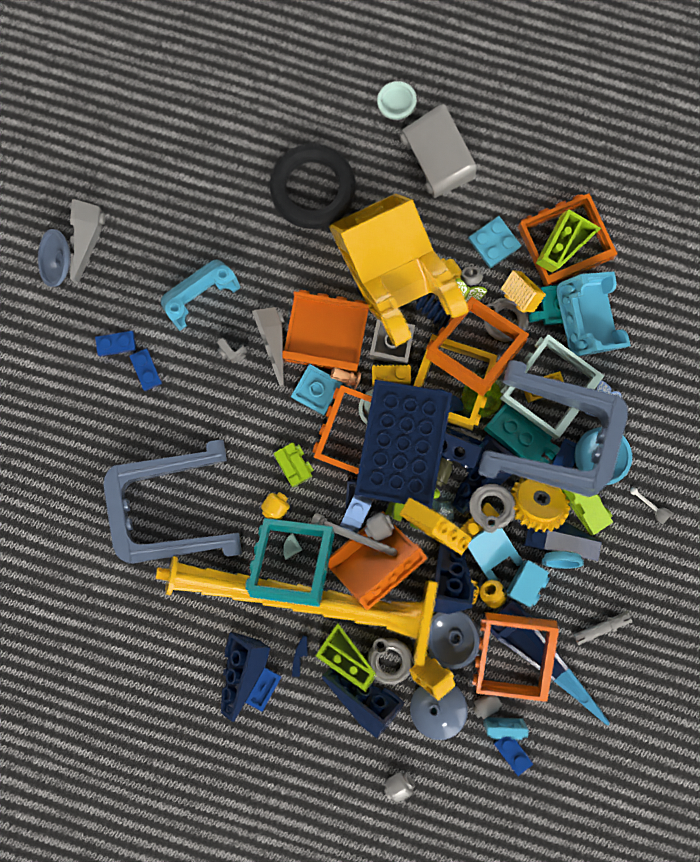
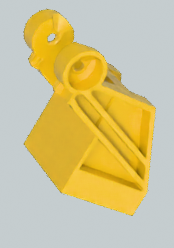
(394, 262)

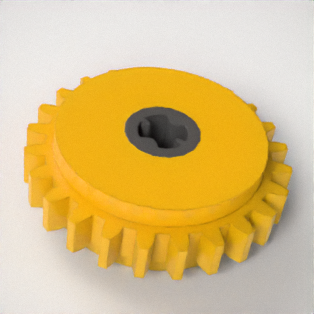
(539, 505)

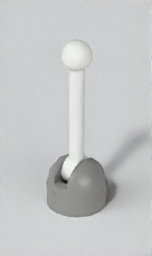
(661, 514)

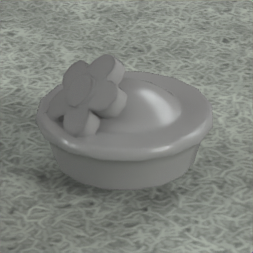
(471, 276)

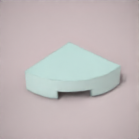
(291, 547)

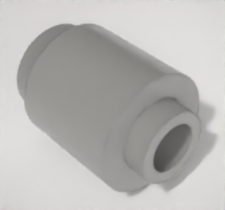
(486, 706)

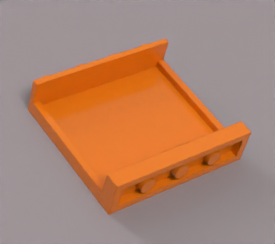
(325, 331)
(373, 573)

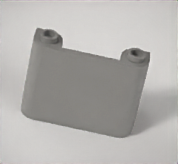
(439, 151)

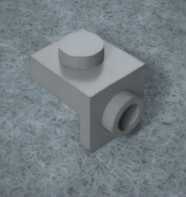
(225, 350)

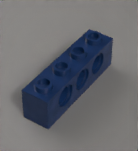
(472, 446)

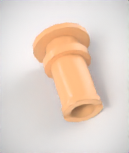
(346, 377)

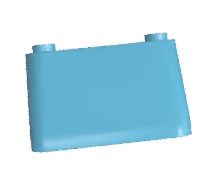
(212, 273)
(589, 315)

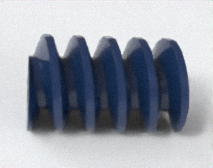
(434, 309)

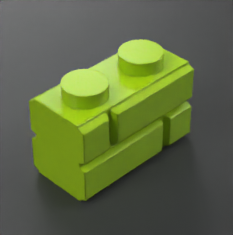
(293, 464)

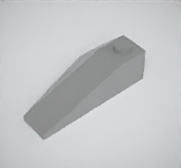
(87, 226)
(271, 331)

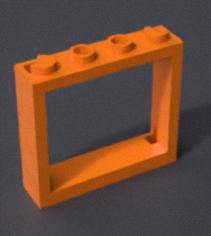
(546, 215)
(460, 372)
(326, 428)
(537, 693)

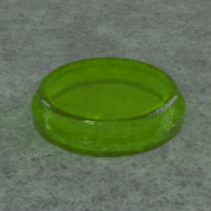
(492, 404)

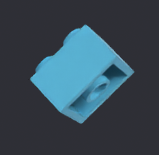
(527, 584)

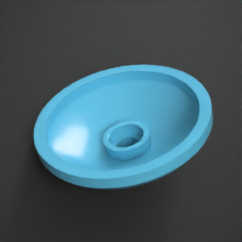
(586, 446)

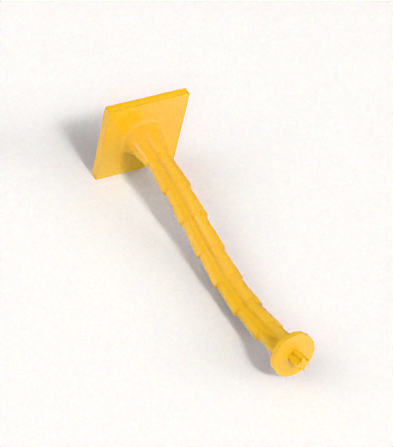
(398, 616)

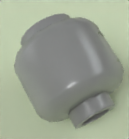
(379, 527)
(399, 787)

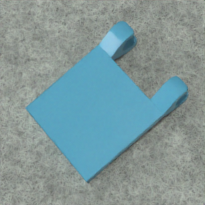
(492, 549)

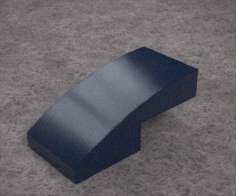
(301, 651)

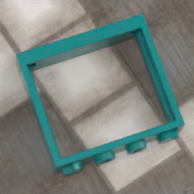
(283, 595)

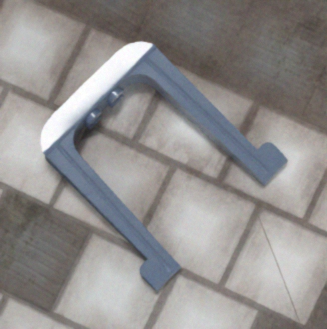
(605, 406)
(121, 476)

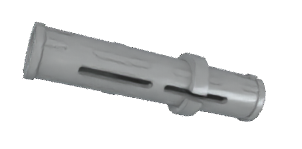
(604, 627)

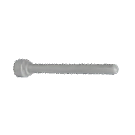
(319, 519)

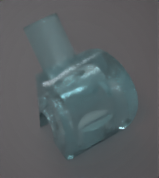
(444, 509)

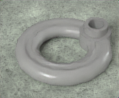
(504, 303)
(500, 521)
(390, 644)

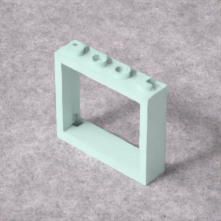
(594, 375)

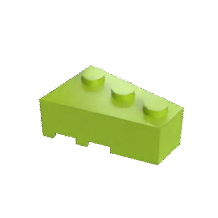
(565, 240)
(589, 511)
(345, 659)

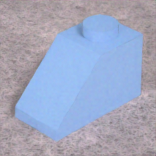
(356, 513)

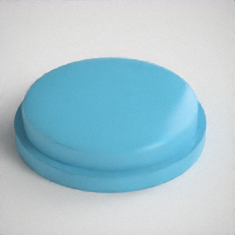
(562, 560)

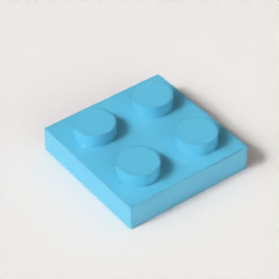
(494, 242)
(316, 390)
(500, 727)

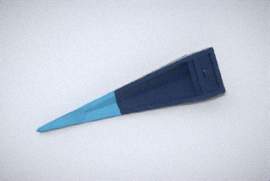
(530, 646)

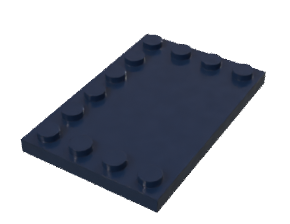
(403, 443)

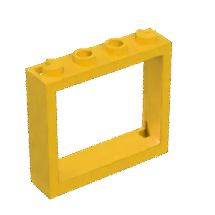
(453, 418)

